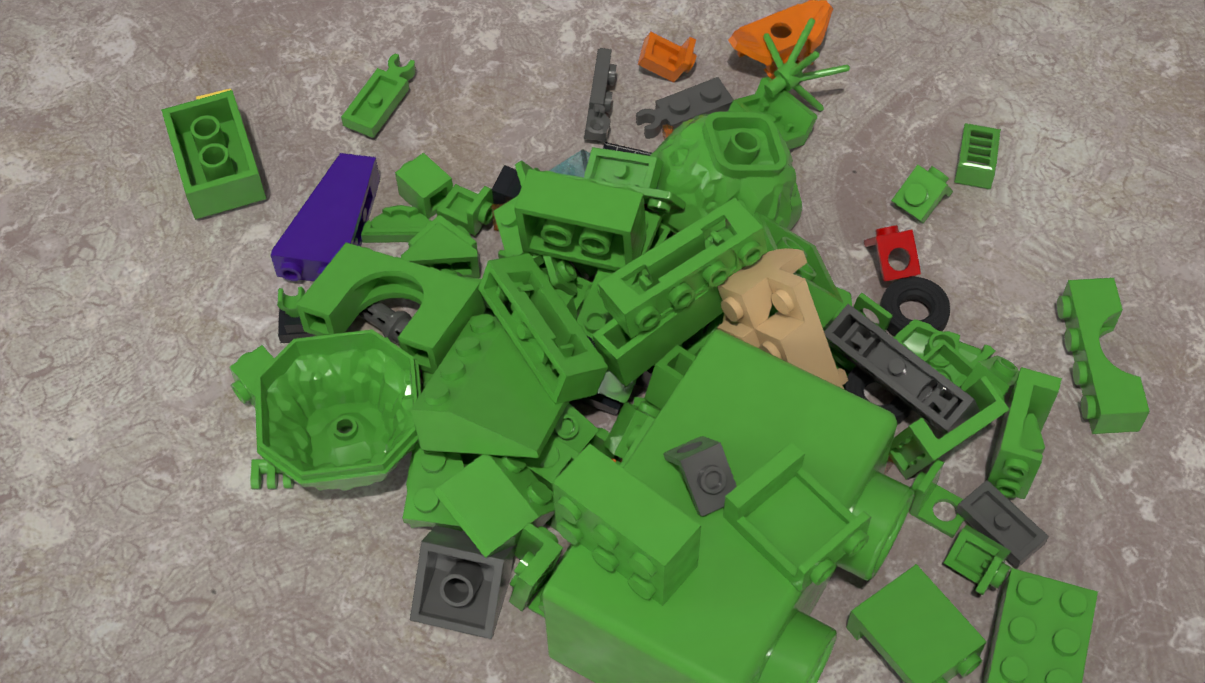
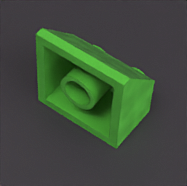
(496, 501)

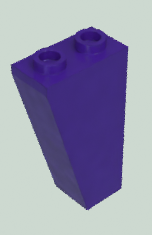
(328, 218)

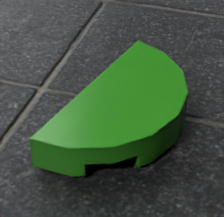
(394, 225)

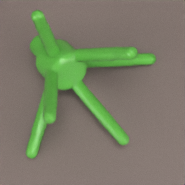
(791, 74)

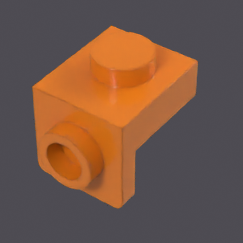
(667, 57)

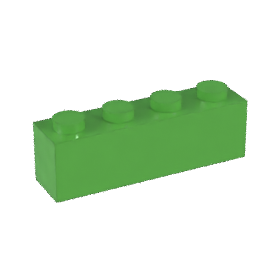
(633, 356)

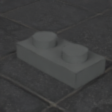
(1003, 522)

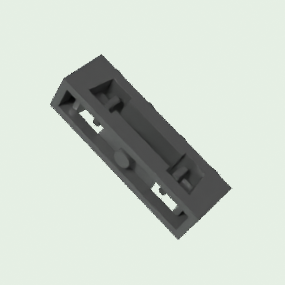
(900, 371)

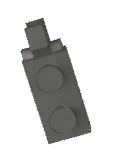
(600, 100)

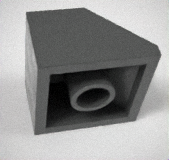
(459, 585)

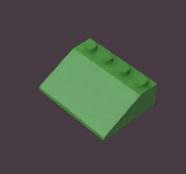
(485, 398)

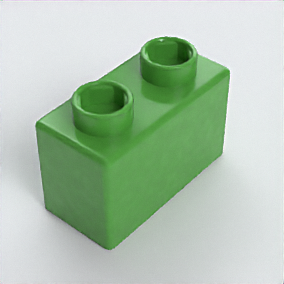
(735, 611)

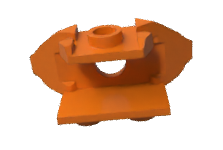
(785, 31)

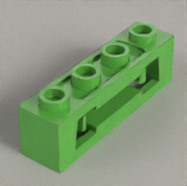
(683, 268)
(543, 328)

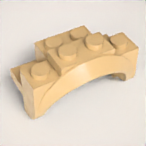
(795, 329)

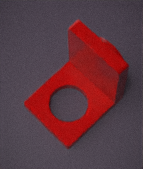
(889, 239)

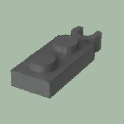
(685, 105)

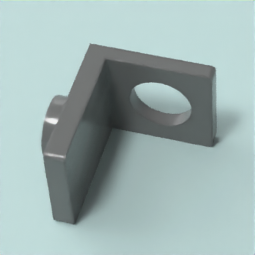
(704, 472)

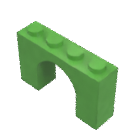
(364, 276)

